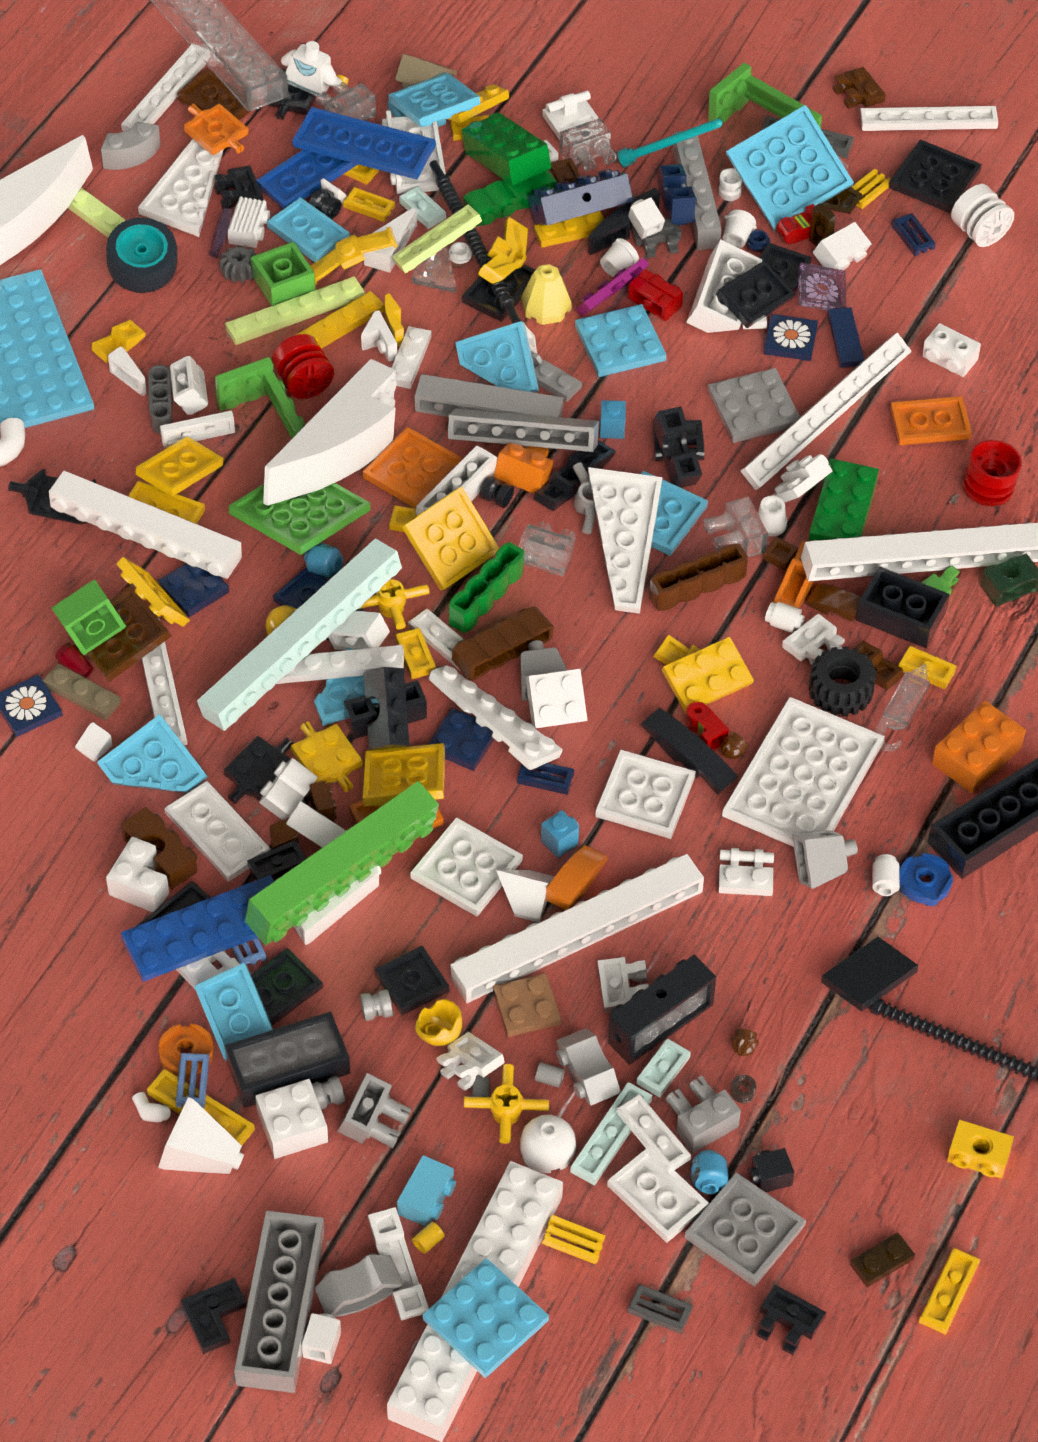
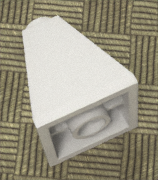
(200, 1144)

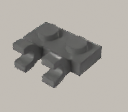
(670, 234)

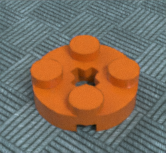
(184, 1036)

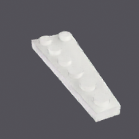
(524, 740)

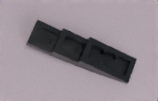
(617, 224)
(565, 482)
(688, 748)

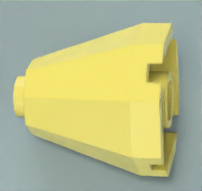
(546, 296)

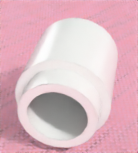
(784, 617)
(885, 875)

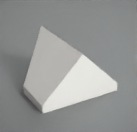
(525, 892)

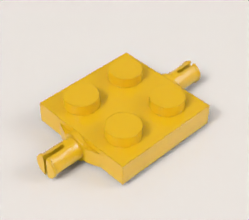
(327, 755)

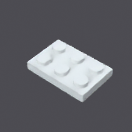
(657, 1197)

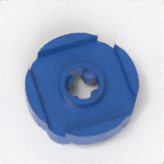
(925, 892)

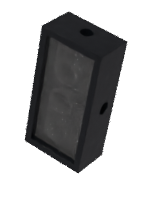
(661, 1009)
(287, 1056)

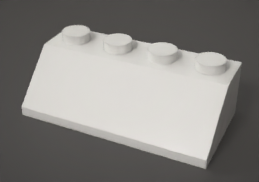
(722, 267)

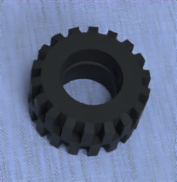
(842, 665)

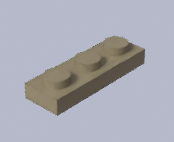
(82, 692)

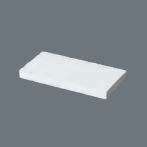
(216, 830)

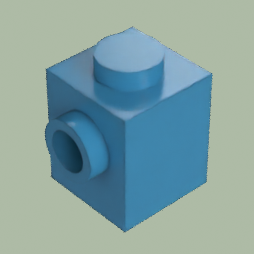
(613, 419)
(560, 833)

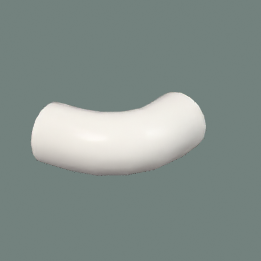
(11, 439)

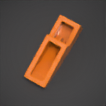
(795, 583)
(575, 877)

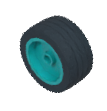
(141, 255)

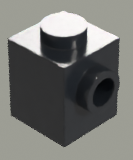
(771, 1170)

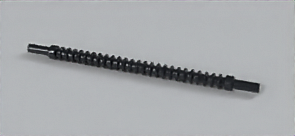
(474, 241)
(953, 1038)

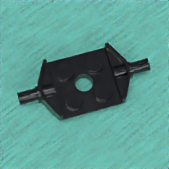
(37, 497)

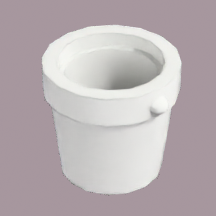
(738, 227)
(619, 256)
(773, 515)

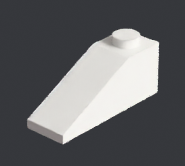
(403, 229)

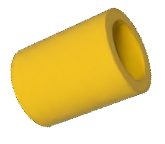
(428, 1237)

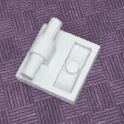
(569, 112)

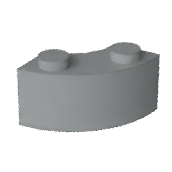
(130, 147)
(587, 1066)
(359, 1285)

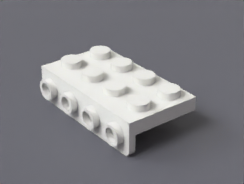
(426, 180)

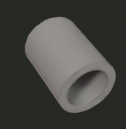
(550, 1075)

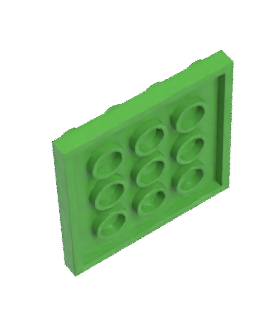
(302, 519)

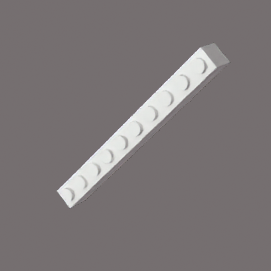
(918, 551)
(576, 927)

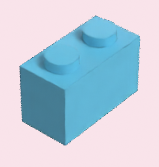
(426, 1191)

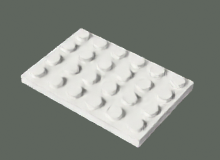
(803, 773)

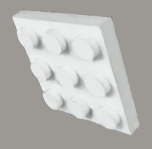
(645, 794)
(465, 865)

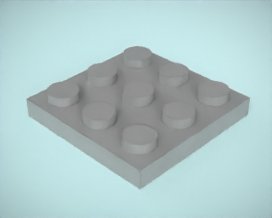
(753, 405)
(745, 1229)

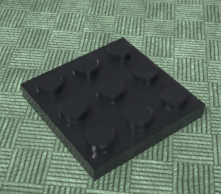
(935, 175)

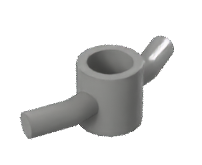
(582, 504)

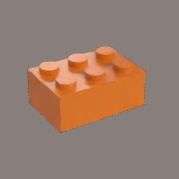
(978, 747)

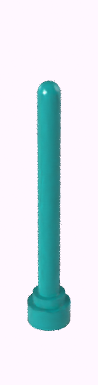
(628, 156)

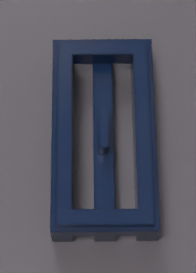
(910, 236)
(545, 780)

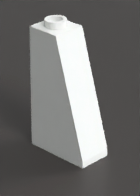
(337, 907)

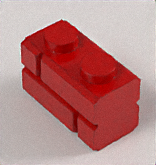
(655, 294)

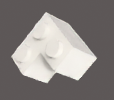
(135, 879)

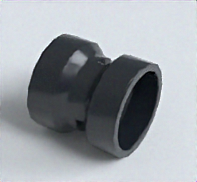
(325, 203)
(497, 492)

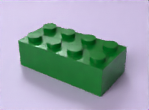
(506, 148)
(844, 501)

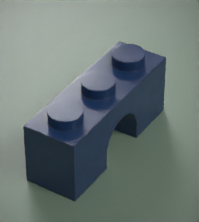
(677, 198)

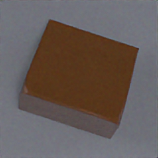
(282, 834)

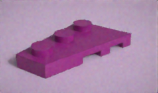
(608, 288)

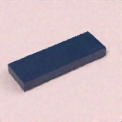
(845, 337)

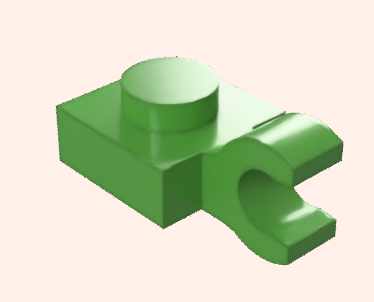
(945, 581)

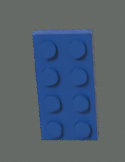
(301, 176)

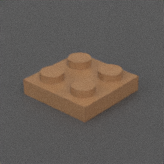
(526, 1005)

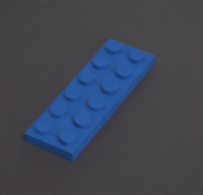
(364, 143)
(192, 932)

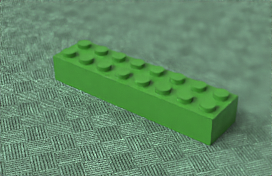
(341, 863)

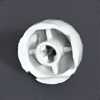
(548, 1143)

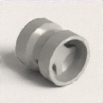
(376, 1005)
(329, 1092)

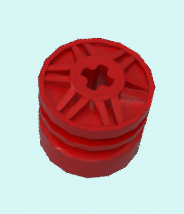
(303, 366)
(992, 473)

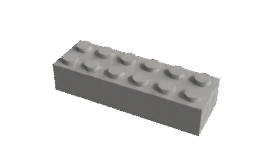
(279, 1302)

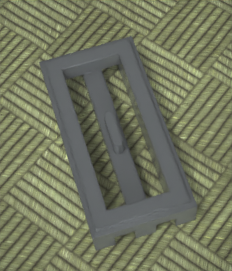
(656, 1318)

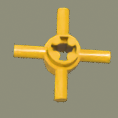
(392, 599)
(506, 1095)

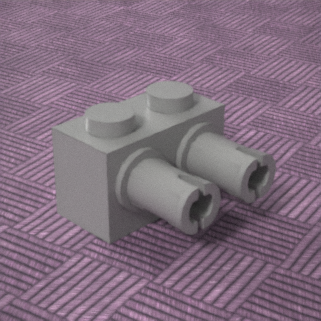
(368, 1103)
(706, 1121)

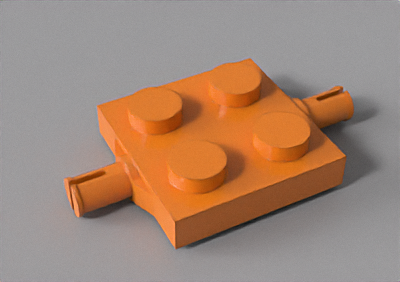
(215, 129)

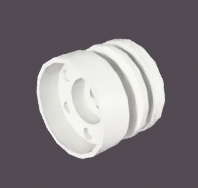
(982, 215)

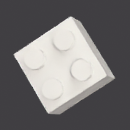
(556, 698)
(291, 1118)

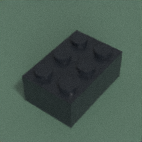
(902, 607)

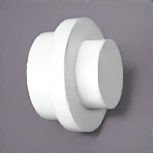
(460, 253)

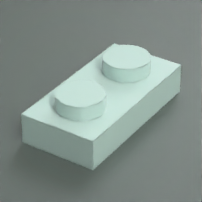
(428, 211)
(663, 1068)

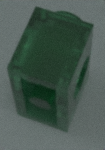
(1010, 579)

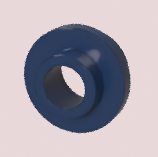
(758, 240)

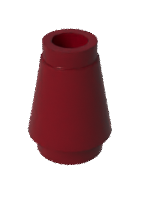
(73, 659)

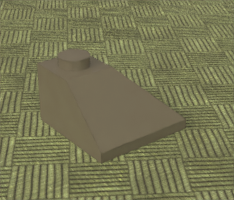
(416, 70)

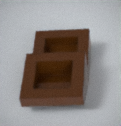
(834, 599)
(886, 672)

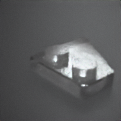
(436, 272)

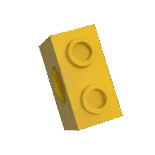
(971, 1137)

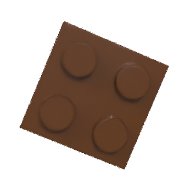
(321, 800)

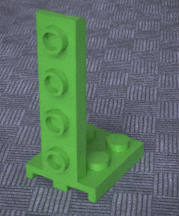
(741, 87)
(251, 383)

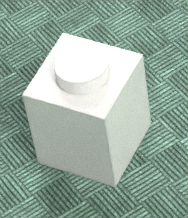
(646, 218)
(321, 1338)

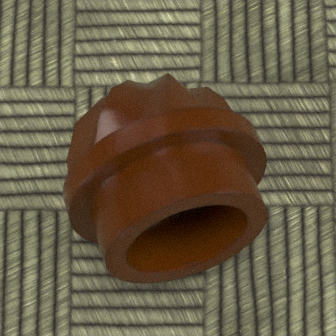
(733, 746)
(744, 1042)

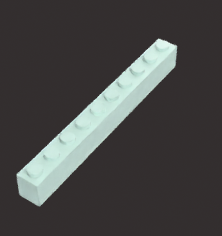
(299, 634)

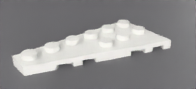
(184, 190)
(626, 520)

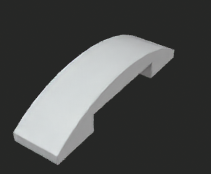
(390, 1241)

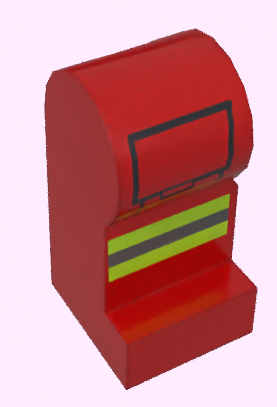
(797, 227)
(706, 724)

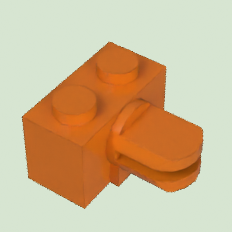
(524, 467)

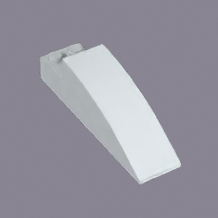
(39, 194)
(338, 438)

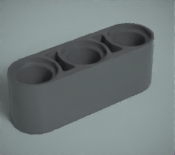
(160, 397)

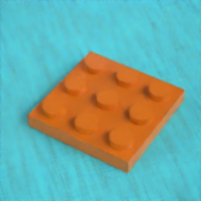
(411, 467)

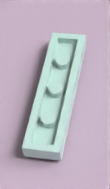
(606, 1139)

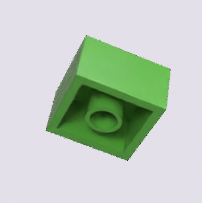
(282, 273)
(88, 617)

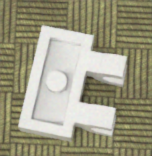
(810, 637)
(614, 981)
(474, 1054)

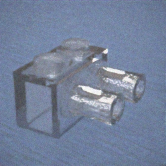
(353, 102)
(587, 142)
(743, 525)
(547, 549)

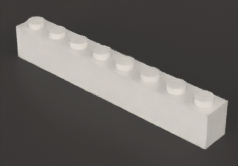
(145, 524)

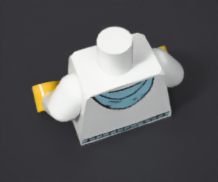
(311, 69)

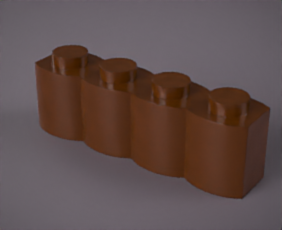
(697, 577)
(501, 643)

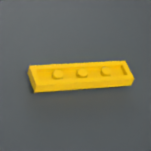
(345, 319)
(165, 1091)

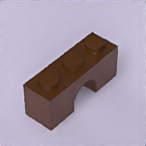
(175, 859)

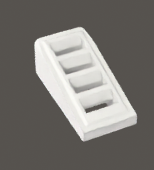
(126, 370)

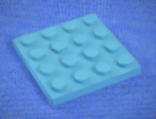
(789, 166)

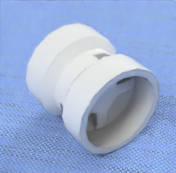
(730, 185)

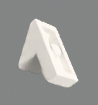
(379, 335)

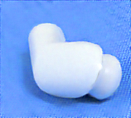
(150, 1111)

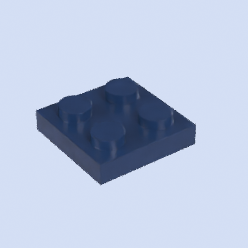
(193, 588)
(463, 739)

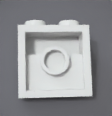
(802, 476)

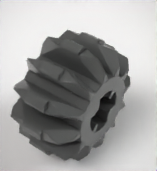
(236, 264)

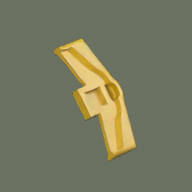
(351, 251)
(506, 253)

